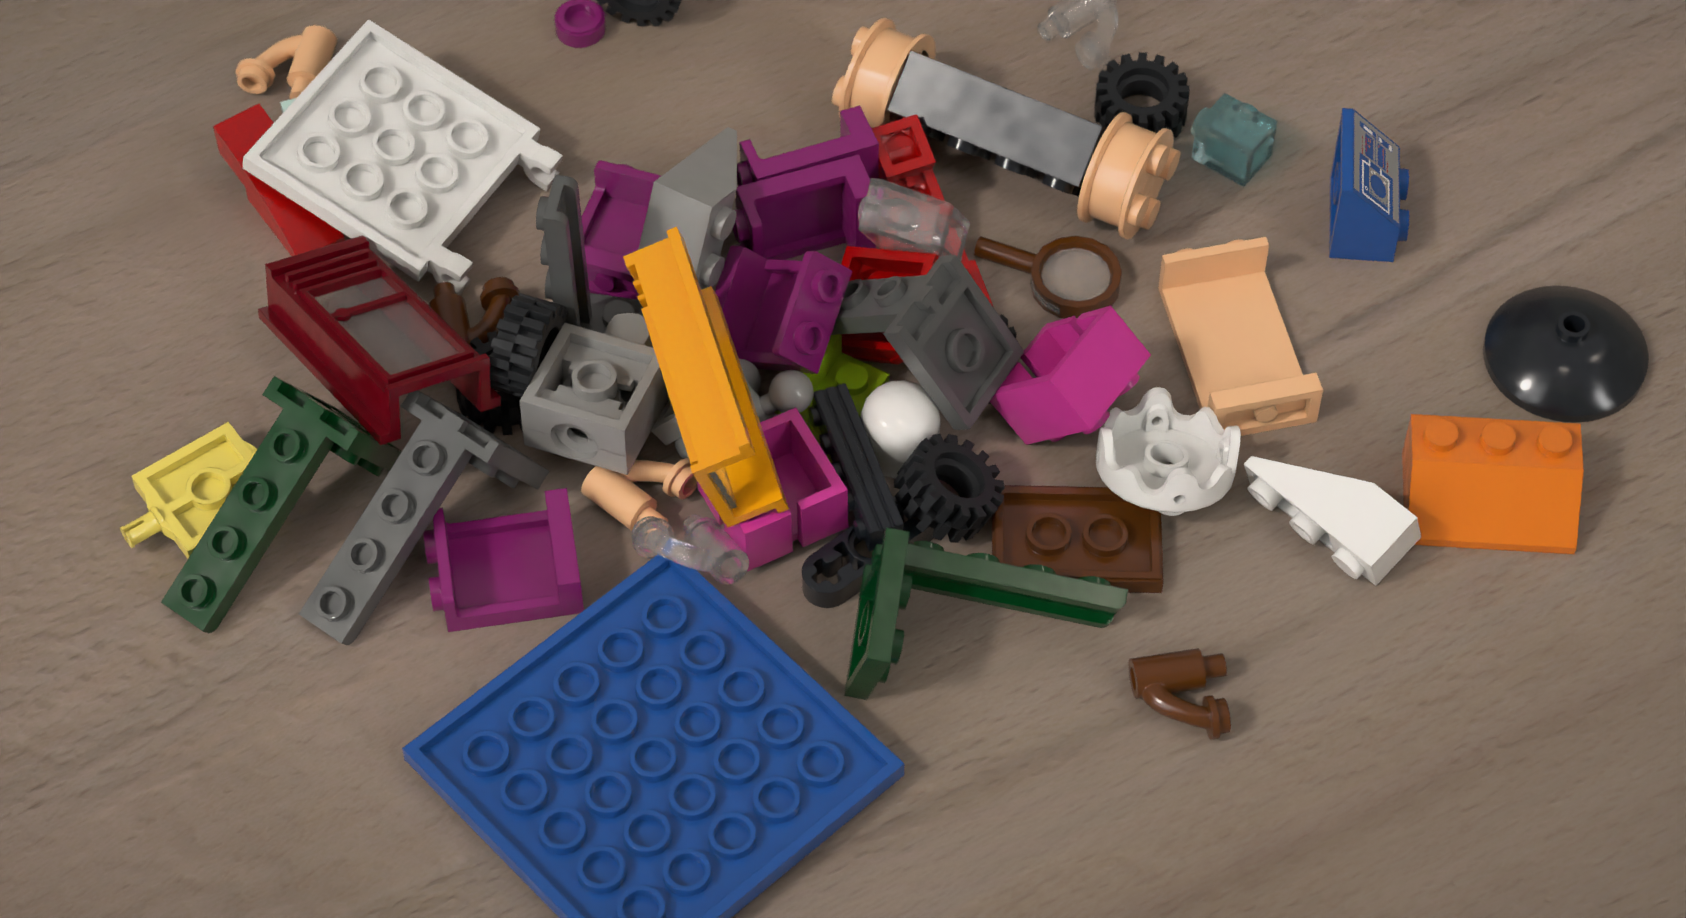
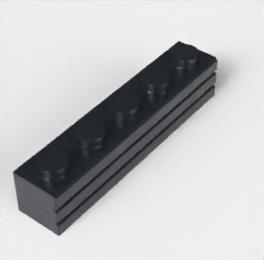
(855, 464)

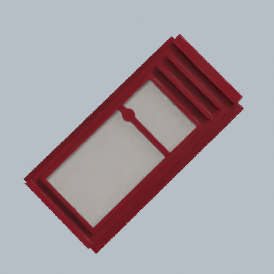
(368, 334)

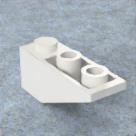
(1346, 514)

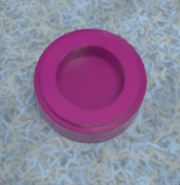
(580, 23)

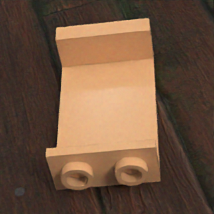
(1236, 337)

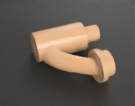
(310, 54)
(628, 502)

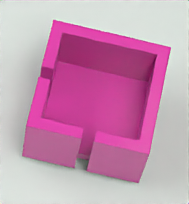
(1078, 375)
(811, 488)

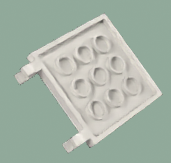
(397, 153)

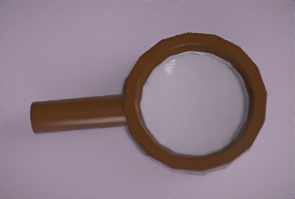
(1066, 274)

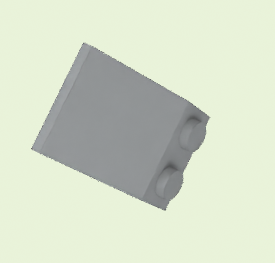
(699, 201)

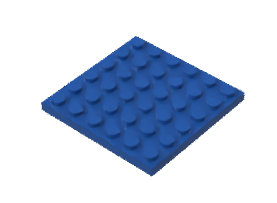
(653, 757)

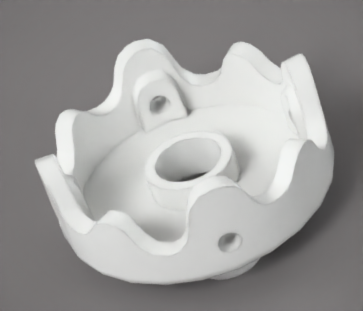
(1142, 442)

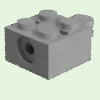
(596, 394)

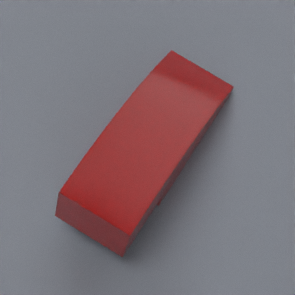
(290, 222)

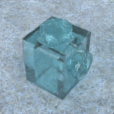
(1233, 139)

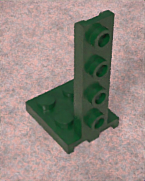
(265, 499)
(974, 578)

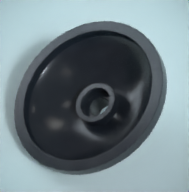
(1562, 371)

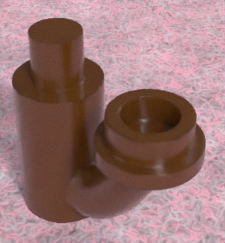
(452, 307)
(1173, 672)

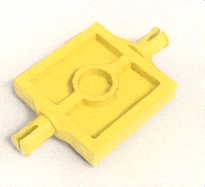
(189, 488)

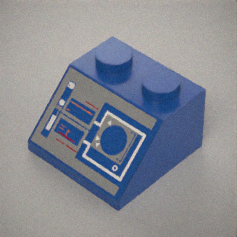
(1366, 193)

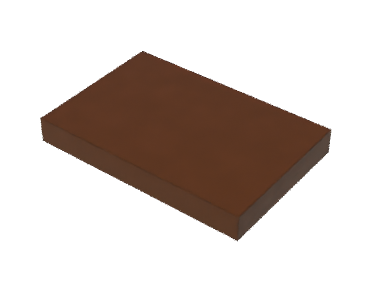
(1080, 535)

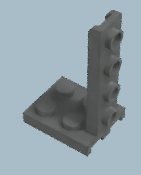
(565, 255)
(940, 332)
(405, 508)

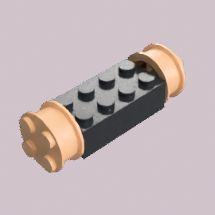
(1108, 168)

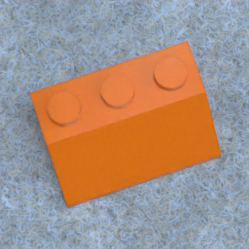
(1494, 482)

